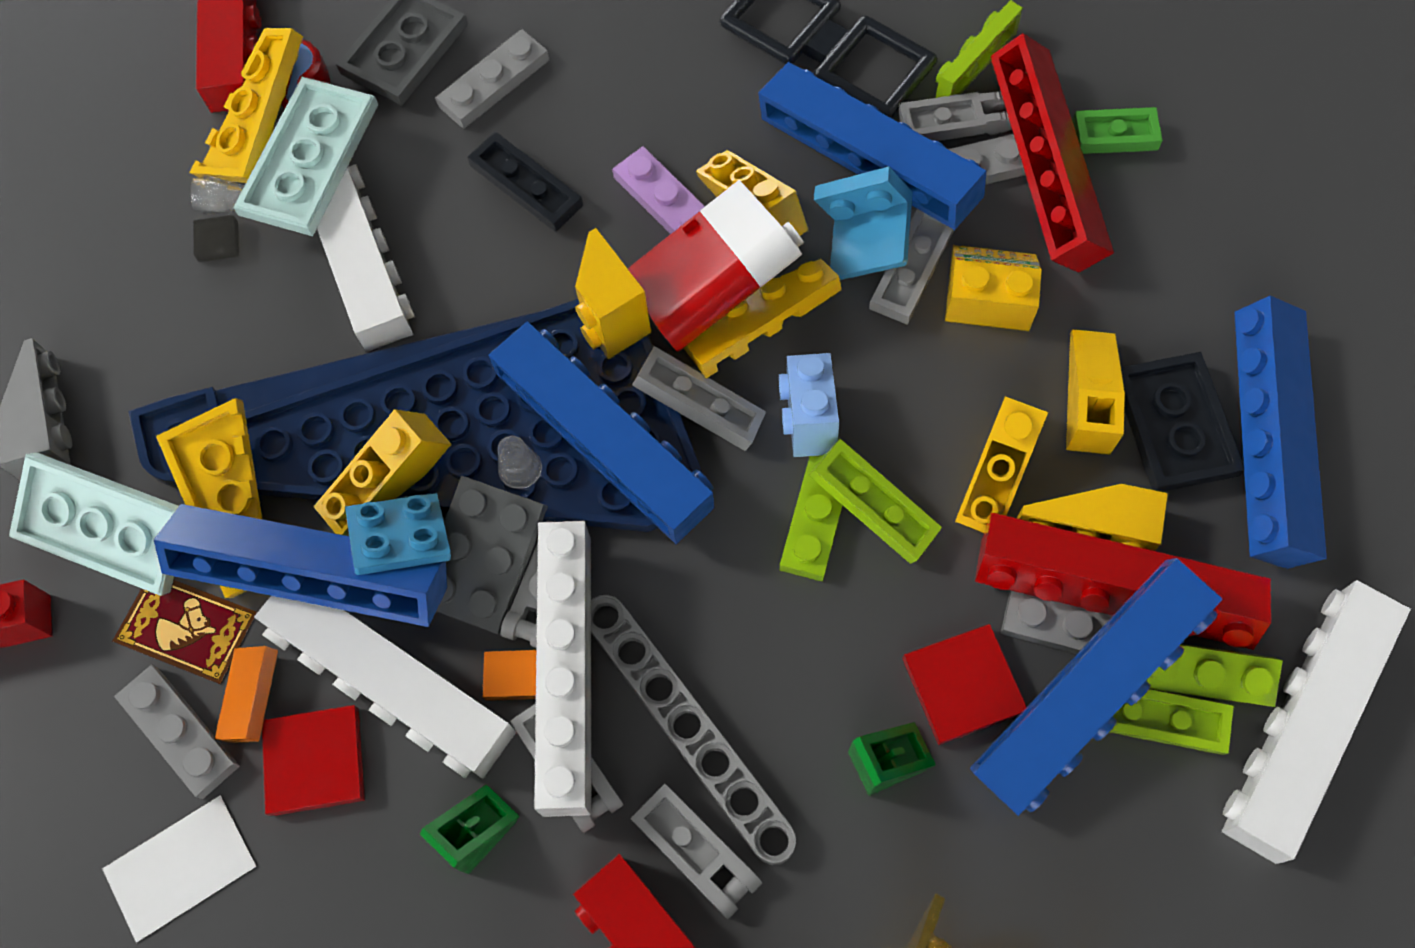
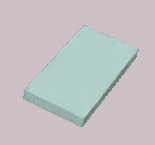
(306, 156)
(91, 521)

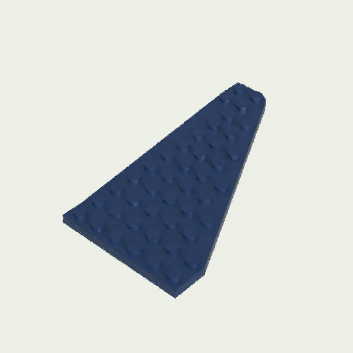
(319, 418)

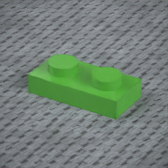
(1118, 130)

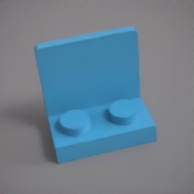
(869, 222)
(397, 534)

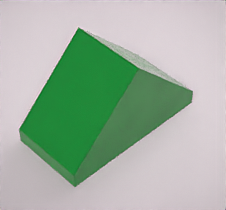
(890, 756)
(470, 829)

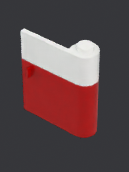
(713, 264)

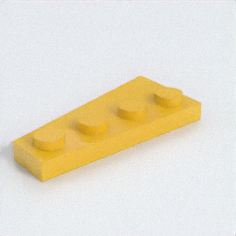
(252, 108)
(763, 314)
(214, 463)

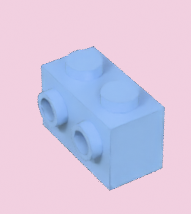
(811, 404)

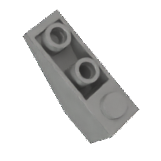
(33, 411)

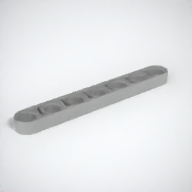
(705, 741)

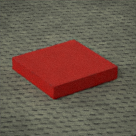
(964, 684)
(312, 760)

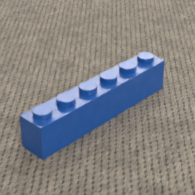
(869, 140)
(603, 432)
(1279, 435)
(292, 565)
(1096, 685)

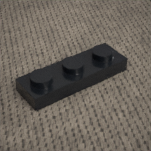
(525, 181)

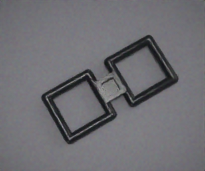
(830, 46)

